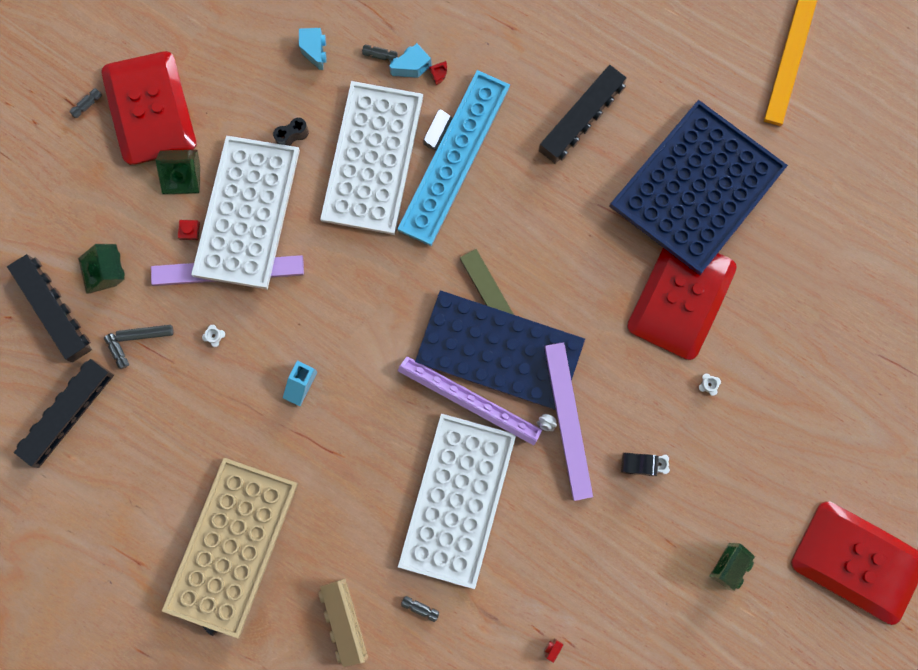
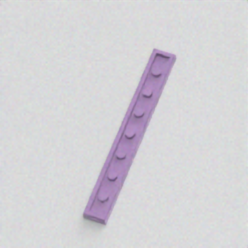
(182, 273)
(470, 400)
(568, 421)

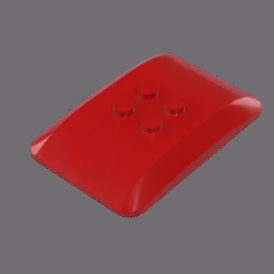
(148, 107)
(680, 304)
(858, 562)

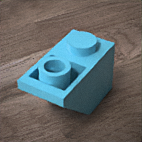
(311, 45)
(411, 63)
(299, 383)

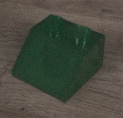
(178, 171)
(101, 267)
(733, 566)

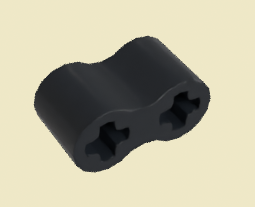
(291, 132)
(639, 464)

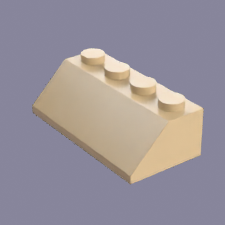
(344, 623)

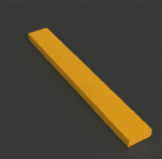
(790, 62)

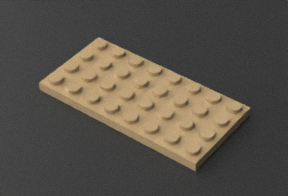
(230, 548)

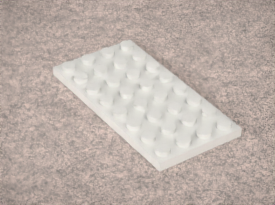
(372, 158)
(246, 212)
(457, 501)

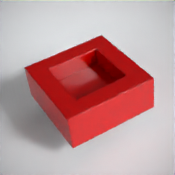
(188, 230)
(553, 649)

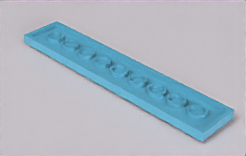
(453, 158)

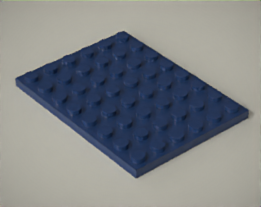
(698, 186)

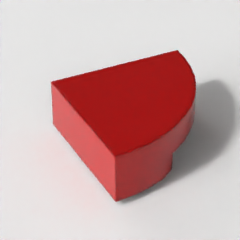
(438, 72)

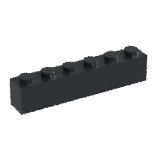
(582, 114)
(49, 308)
(63, 413)

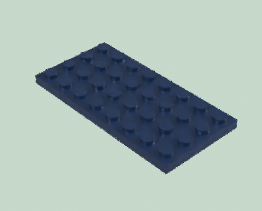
(494, 348)

